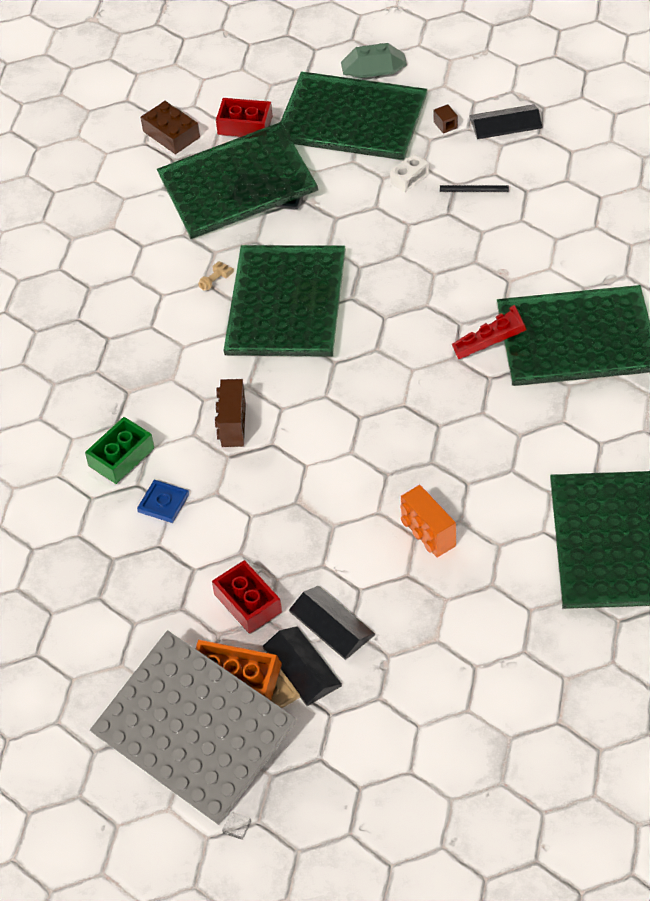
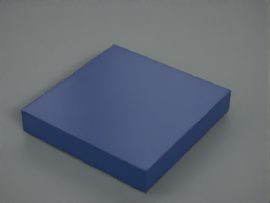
(163, 501)

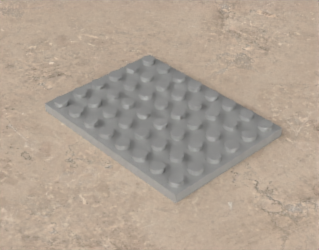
(193, 726)

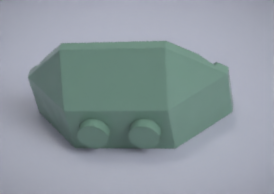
(373, 61)

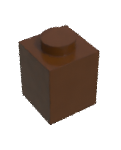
(445, 118)

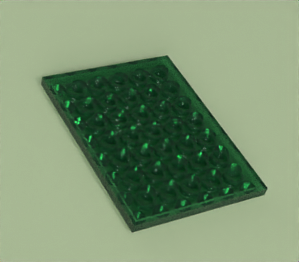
(353, 115)
(236, 180)
(285, 300)
(578, 335)
(602, 538)

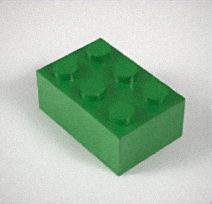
(119, 450)

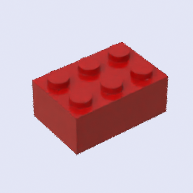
(242, 116)
(246, 596)

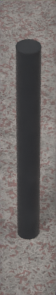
(474, 188)

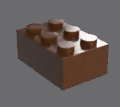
(170, 127)
(231, 413)

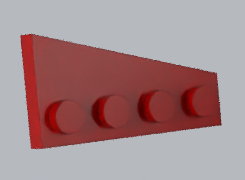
(489, 334)

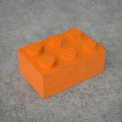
(428, 521)

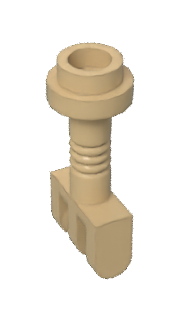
(219, 269)

